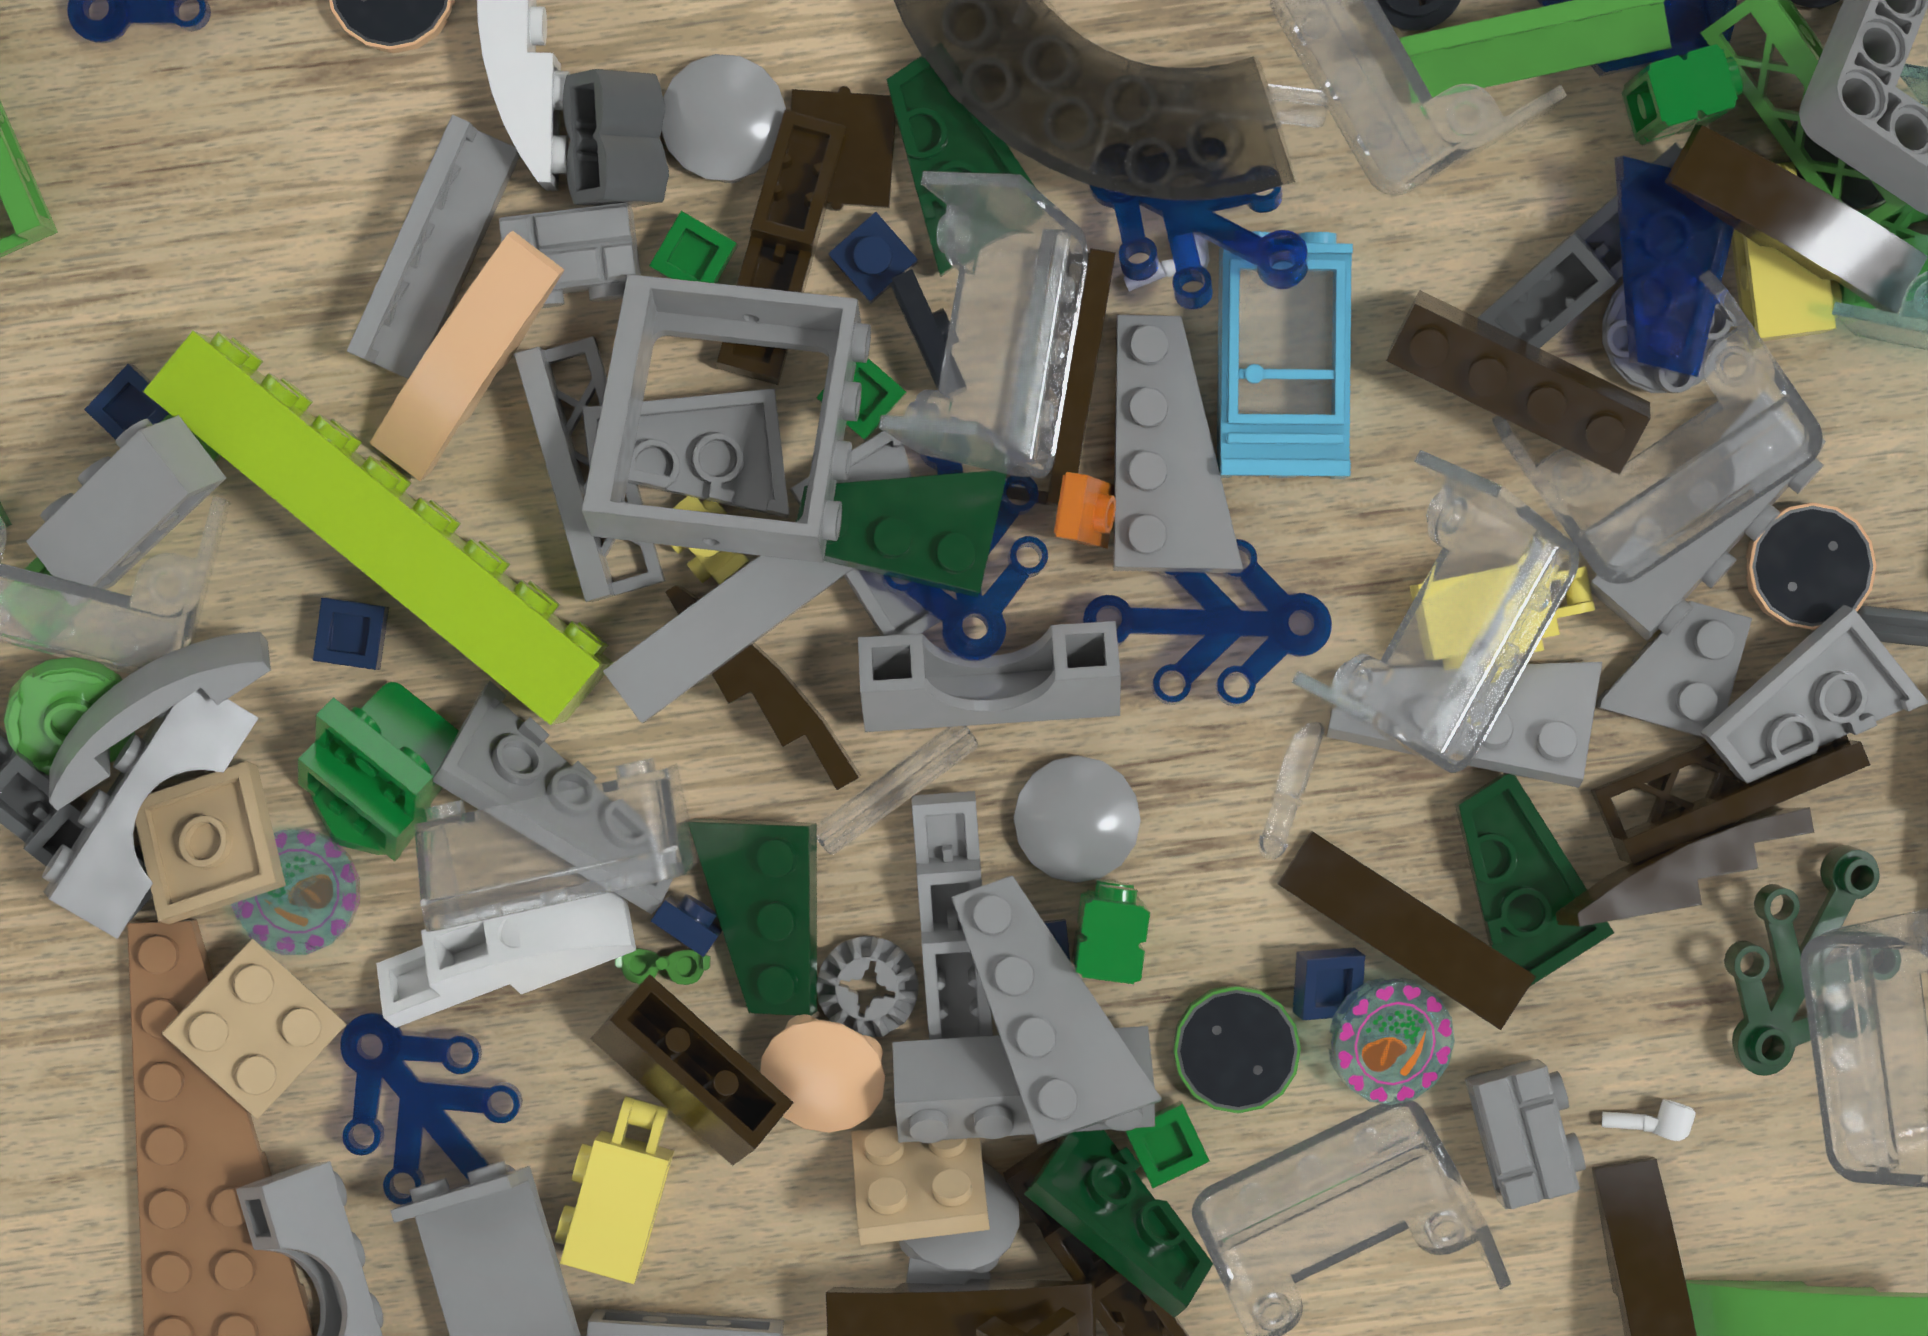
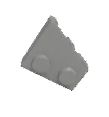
(1683, 676)

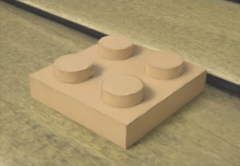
(208, 843)
(254, 1028)
(917, 1187)

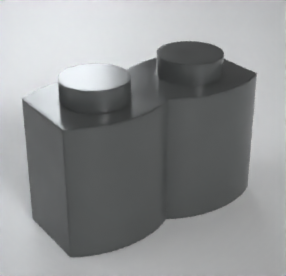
(615, 138)

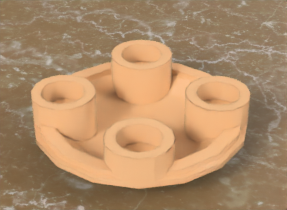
(826, 1072)

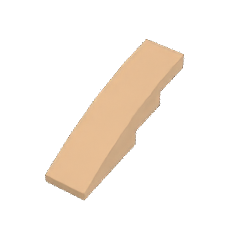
(467, 355)

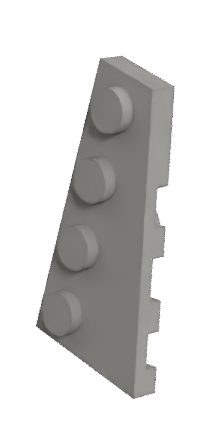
(1166, 467)
(1538, 732)
(508, 761)
(1052, 1029)

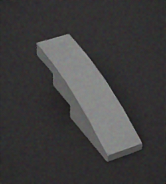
(717, 630)
(947, 867)

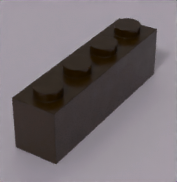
(1519, 382)

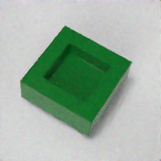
(693, 251)
(878, 397)
(1168, 1147)

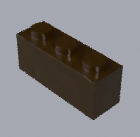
(692, 1070)

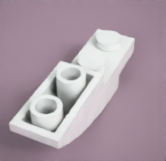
(525, 84)
(512, 949)

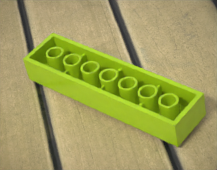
(380, 528)

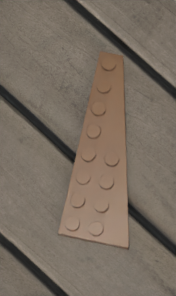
(190, 1159)

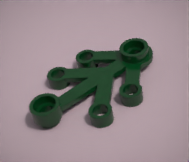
(1778, 1018)

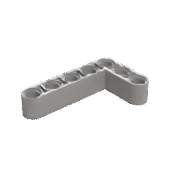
(1855, 99)

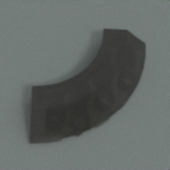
(1101, 113)

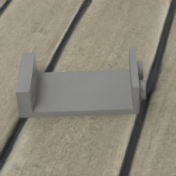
(492, 1255)

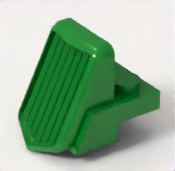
(375, 769)

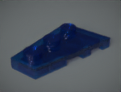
(1663, 253)

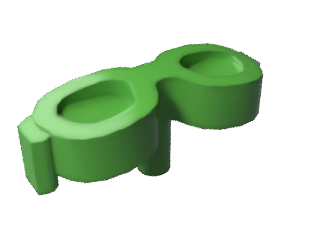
(682, 966)

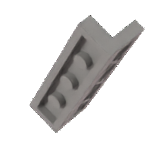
(434, 248)
(565, 471)

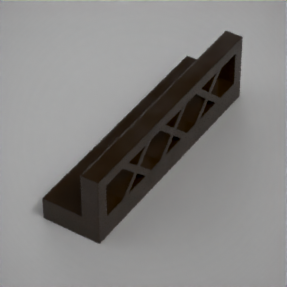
(1080, 377)
(1718, 806)

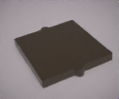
(867, 151)

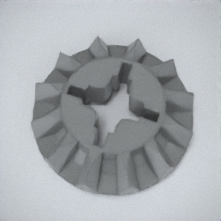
(893, 971)

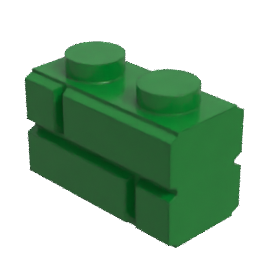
(1681, 93)
(1111, 933)

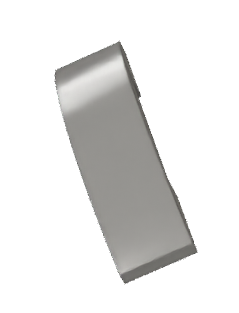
(216, 665)

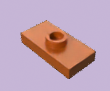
(1085, 510)

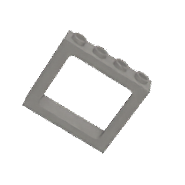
(733, 315)

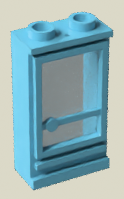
(1285, 366)

